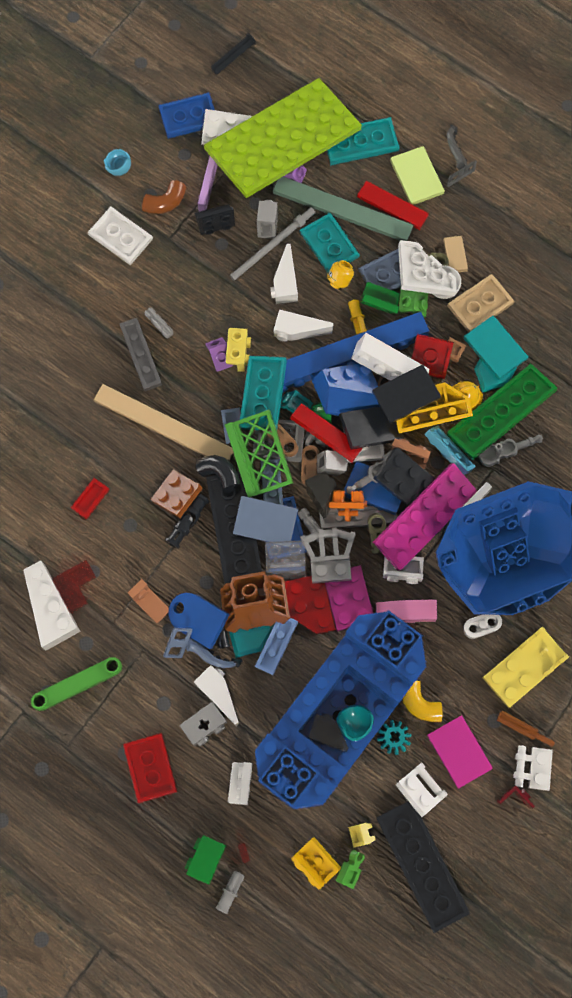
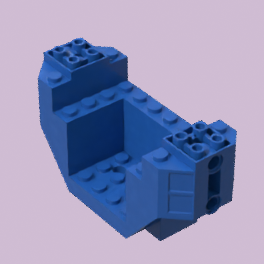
(375, 666)

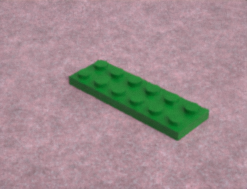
(502, 411)

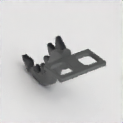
(464, 169)

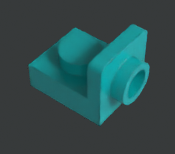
(293, 399)

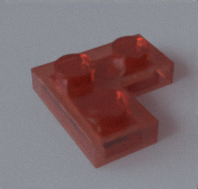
(69, 585)

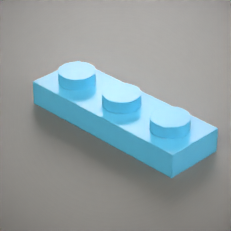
(449, 449)

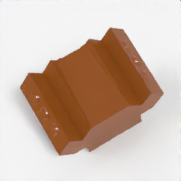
(254, 601)

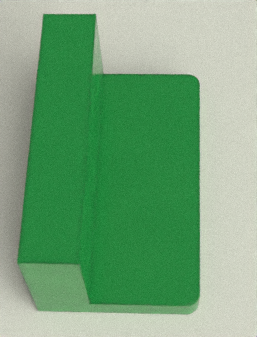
(380, 298)

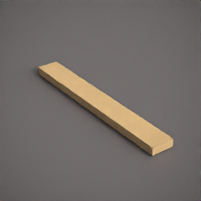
(161, 423)

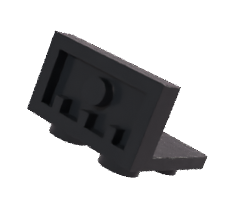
(215, 219)

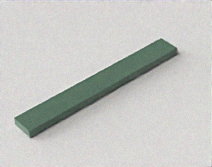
(343, 209)

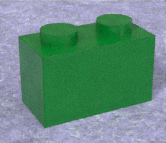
(205, 860)

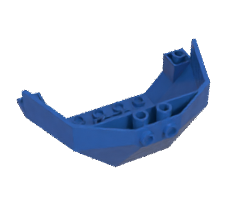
(509, 549)

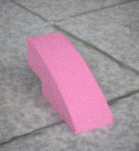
(411, 610)

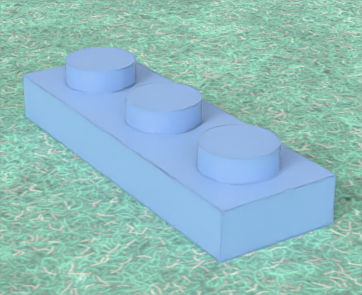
(276, 646)

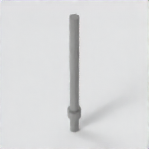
(299, 221)

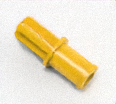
(357, 316)

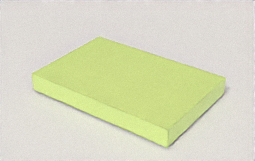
(417, 175)

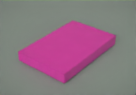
(459, 752)

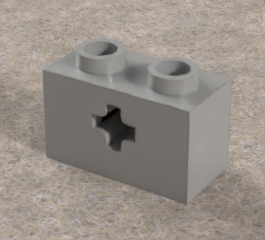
(267, 219)
(207, 714)

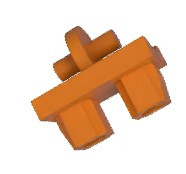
(357, 502)

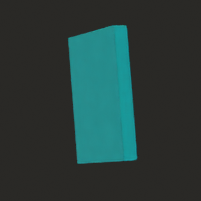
(329, 242)
(496, 347)

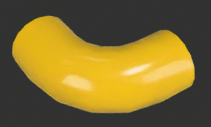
(420, 707)

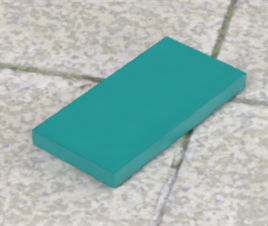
(372, 140)
(263, 389)

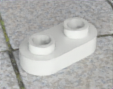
(481, 625)

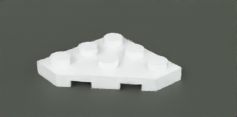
(423, 272)

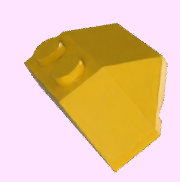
(450, 407)

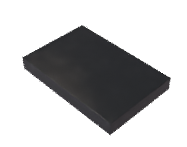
(406, 394)
(368, 428)

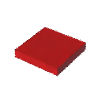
(433, 354)

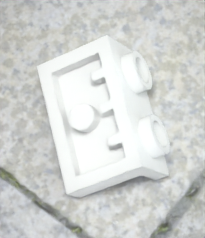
(240, 783)

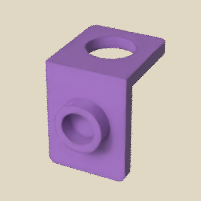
(218, 353)

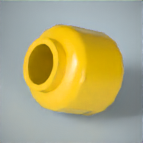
(340, 274)

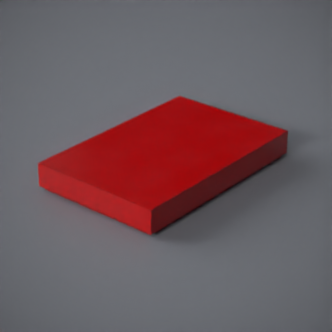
(150, 768)

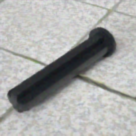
(233, 53)

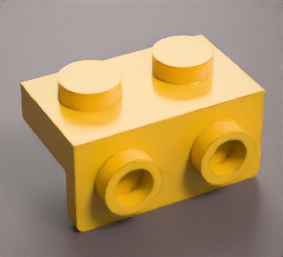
(315, 863)

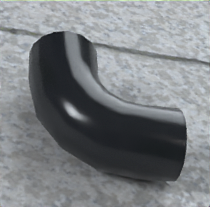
(221, 467)

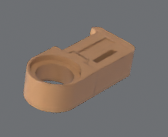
(284, 439)
(309, 466)

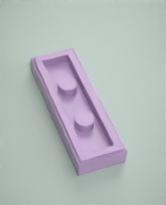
(207, 184)

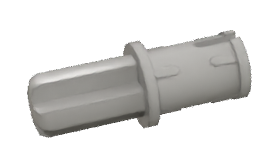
(230, 892)

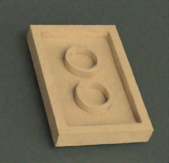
(480, 303)

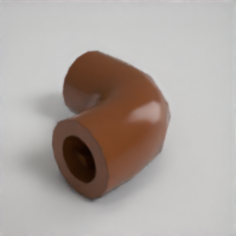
(165, 202)

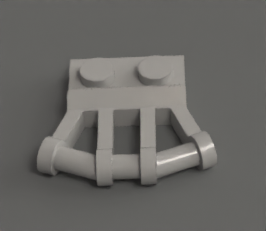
(333, 567)

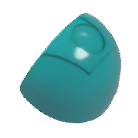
(355, 722)

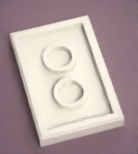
(120, 235)

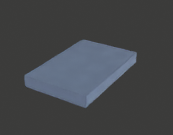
(383, 271)
(264, 520)

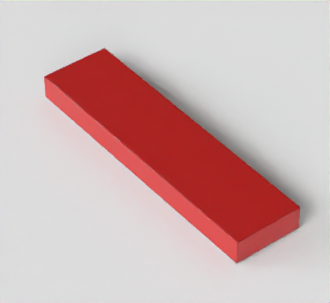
(392, 205)
(324, 431)

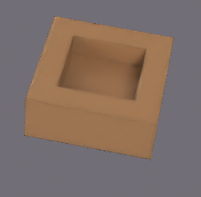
(457, 350)

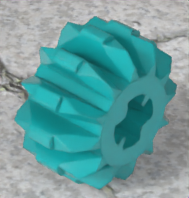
(401, 739)

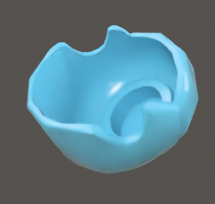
(117, 162)

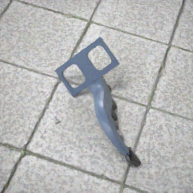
(193, 646)

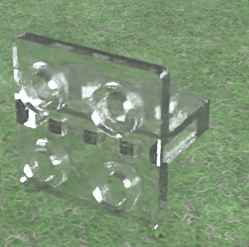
(285, 559)

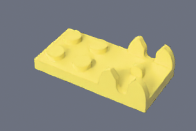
(525, 667)

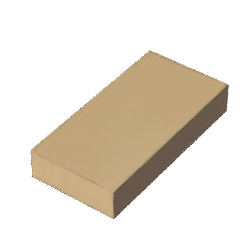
(455, 252)

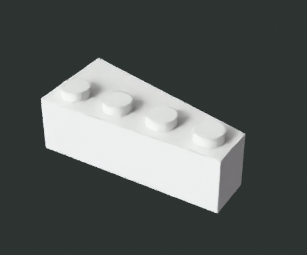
(49, 609)

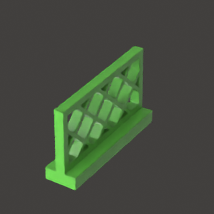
(243, 458)

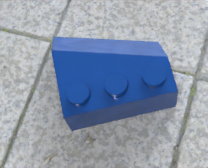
(346, 388)

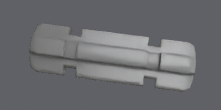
(159, 323)
(309, 521)

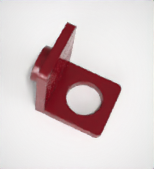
(522, 794)

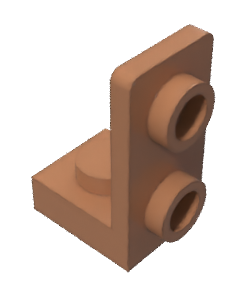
(149, 601)

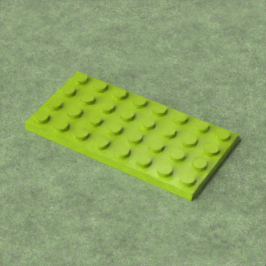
(282, 137)

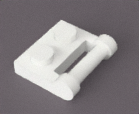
(417, 793)

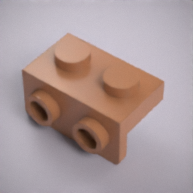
(417, 453)

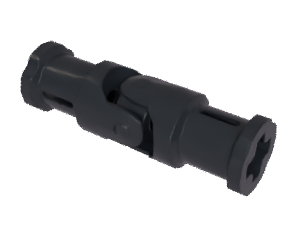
(186, 521)

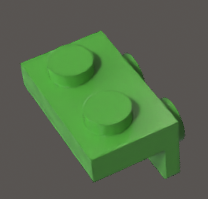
(413, 302)

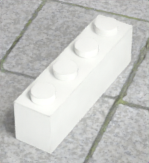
(382, 358)

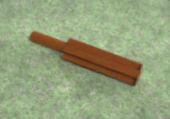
(522, 728)

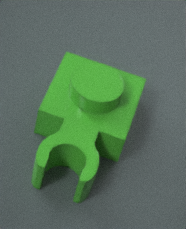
(350, 871)

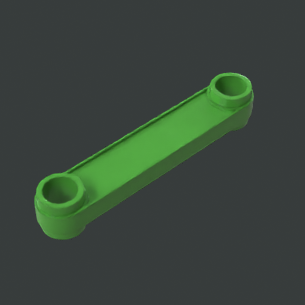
(76, 684)

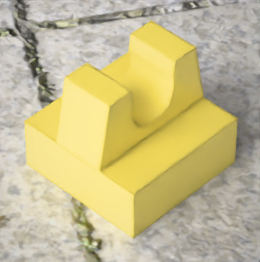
(360, 834)

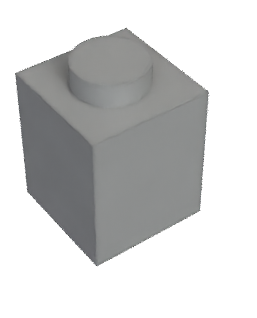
(331, 462)

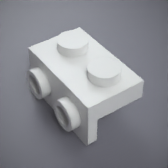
(411, 572)

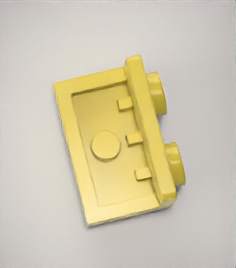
(237, 348)

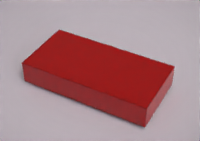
(90, 498)

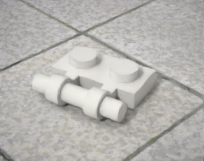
(539, 771)

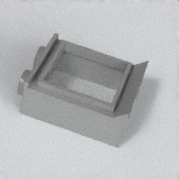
(294, 431)

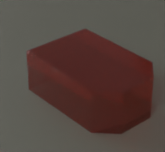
(244, 853)

